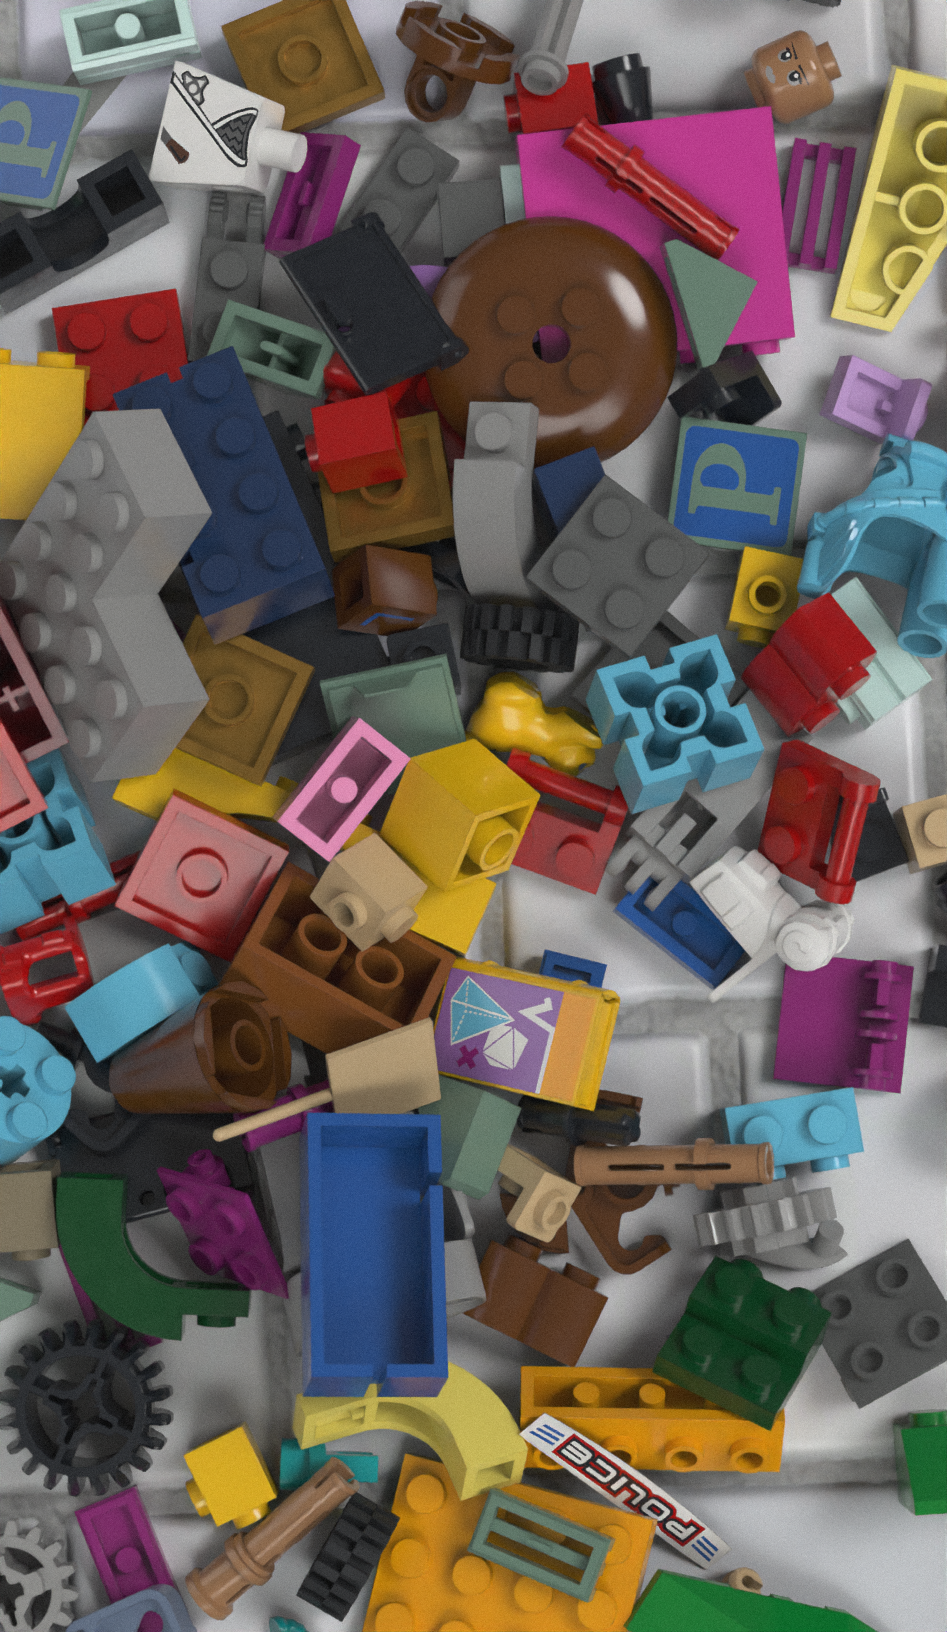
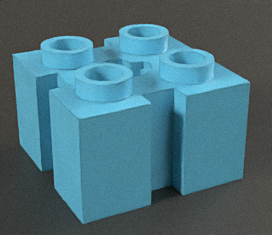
(690, 692)
(51, 850)

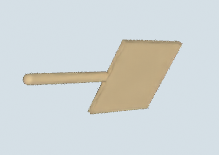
(371, 1077)

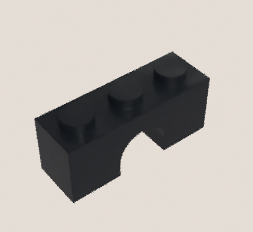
(104, 216)

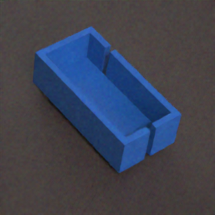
(372, 1255)

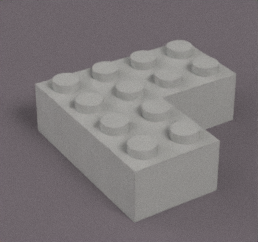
(89, 586)

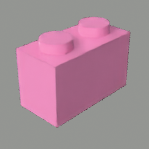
(341, 788)

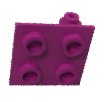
(845, 1024)
(221, 1225)

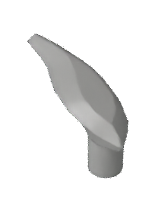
(817, 1253)

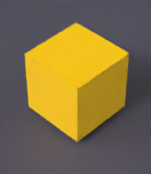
(459, 814)

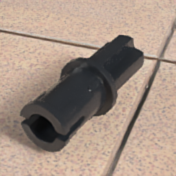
(603, 1125)

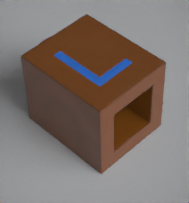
(384, 591)

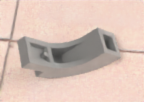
(494, 505)

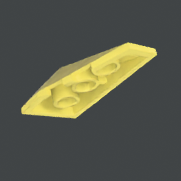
(900, 204)

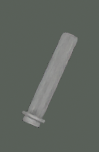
(544, 66)

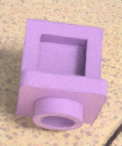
(875, 400)

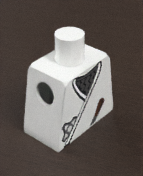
(221, 136)

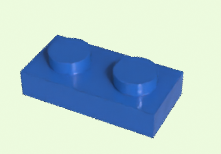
(684, 931)

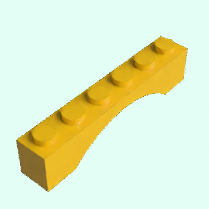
(443, 917)

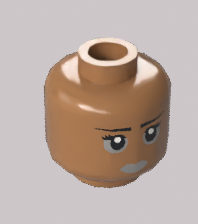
(793, 76)

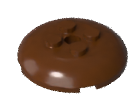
(597, 295)

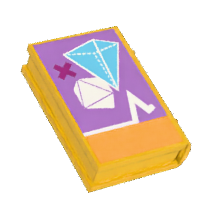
(524, 1032)

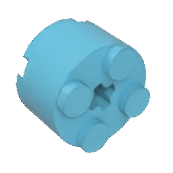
(32, 1089)

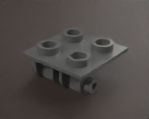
(884, 1324)

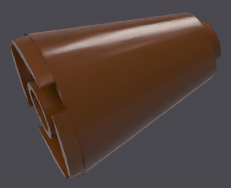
(207, 1058)

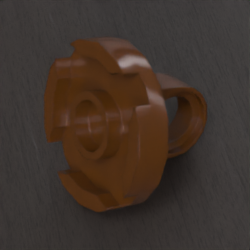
(453, 52)

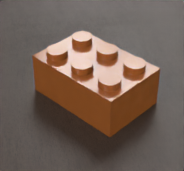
(323, 981)

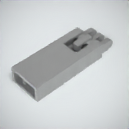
(662, 855)

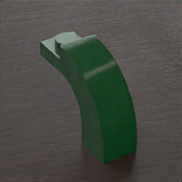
(115, 1275)

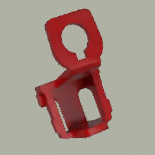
(29, 1001)

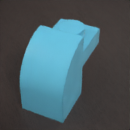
(139, 997)

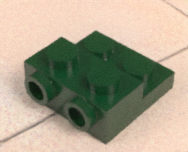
(744, 1341)

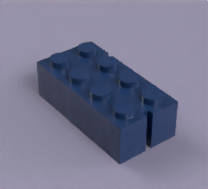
(256, 548)

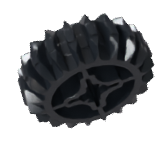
(59, 1395)

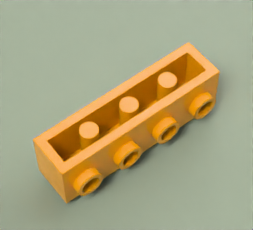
(645, 1421)

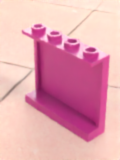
(722, 162)

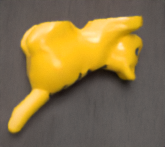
(517, 717)

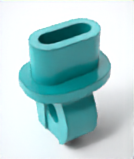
(300, 1465)

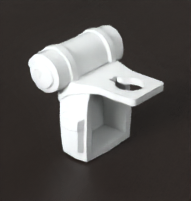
(767, 920)

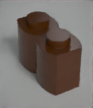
(536, 1302)

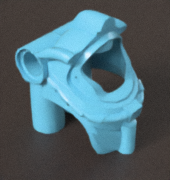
(891, 534)

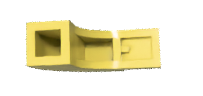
(462, 1425)

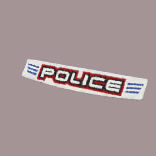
(626, 1488)

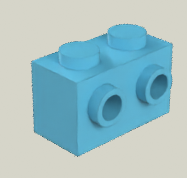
(800, 1129)

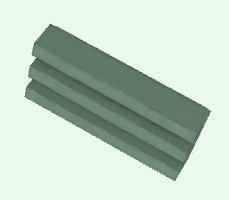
(592, 1565)

